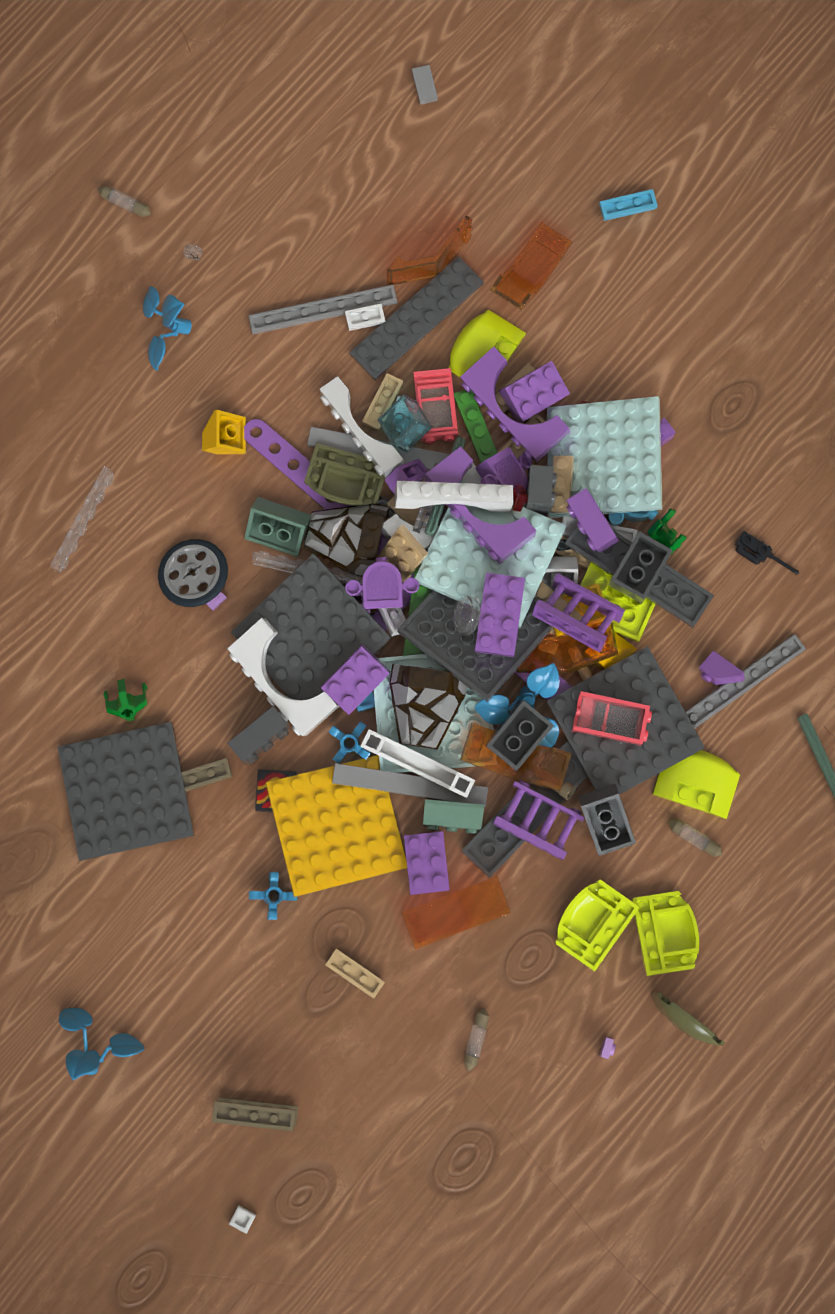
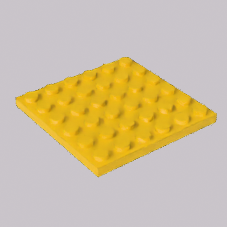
(334, 830)

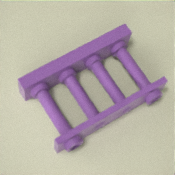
(571, 626)
(522, 830)

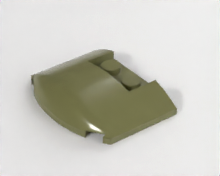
(343, 476)
(684, 1021)

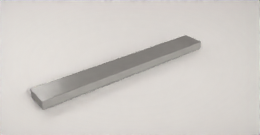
(320, 309)
(344, 442)
(753, 675)
(403, 784)

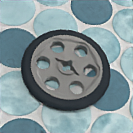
(170, 563)

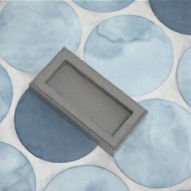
(424, 84)

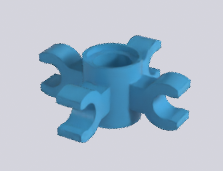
(337, 733)
(263, 895)

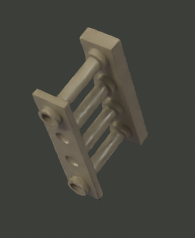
(255, 1114)

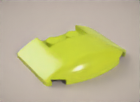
(479, 337)
(700, 783)
(594, 923)
(666, 933)

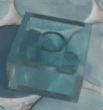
(404, 423)

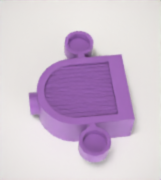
(504, 469)
(382, 585)

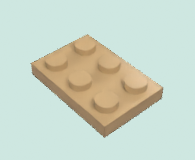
(404, 552)

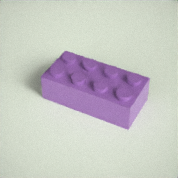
(500, 615)

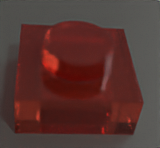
(519, 497)

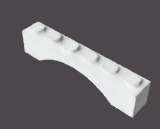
(383, 455)
(486, 496)
(417, 763)

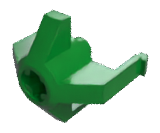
(665, 535)
(126, 704)

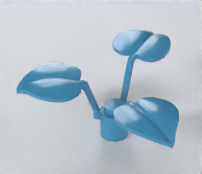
(170, 311)
(540, 681)
(87, 1062)

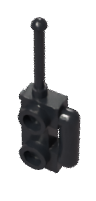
(759, 548)

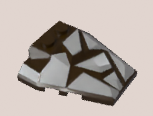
(347, 535)
(424, 704)

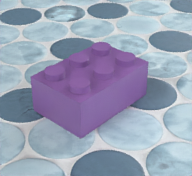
(534, 392)
(591, 521)
(355, 679)
(426, 863)

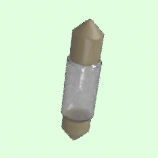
(124, 201)
(695, 837)
(476, 1039)

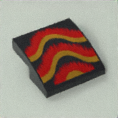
(262, 798)

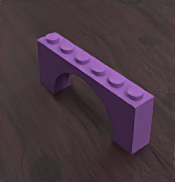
(536, 438)
(498, 540)

